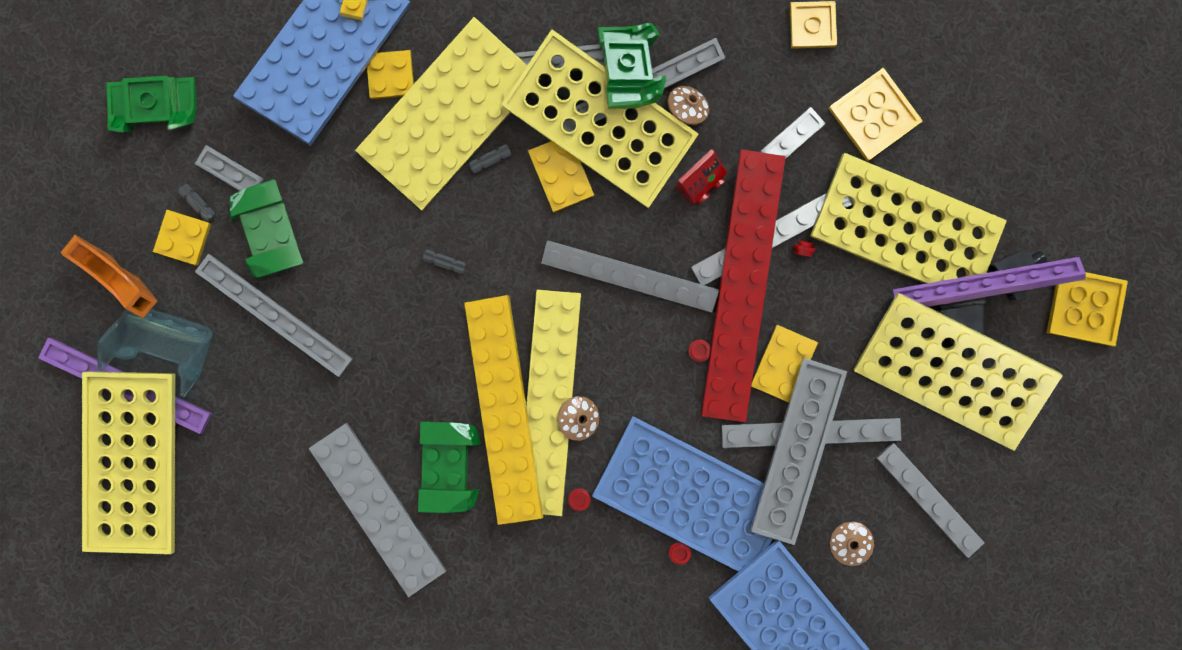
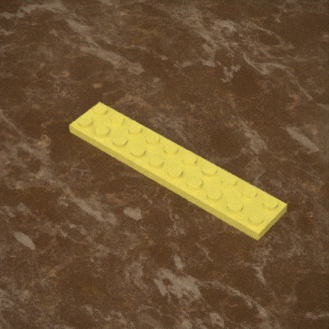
(549, 387)

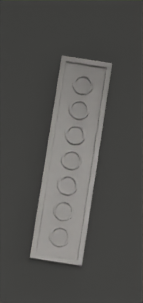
(798, 451)
(377, 509)

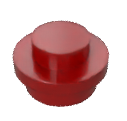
(804, 248)
(699, 350)
(579, 499)
(679, 553)

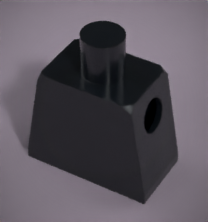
(1016, 260)
(969, 316)

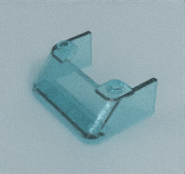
(161, 337)

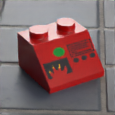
(702, 178)

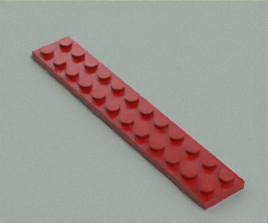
(743, 285)

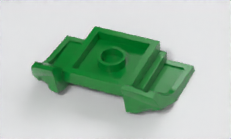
(629, 66)
(151, 101)
(265, 228)
(446, 467)

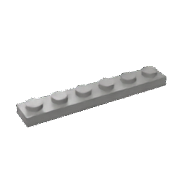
(930, 500)

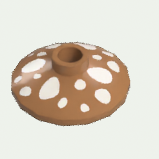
(688, 105)
(569, 418)
(841, 541)

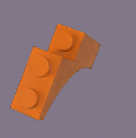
(103, 267)

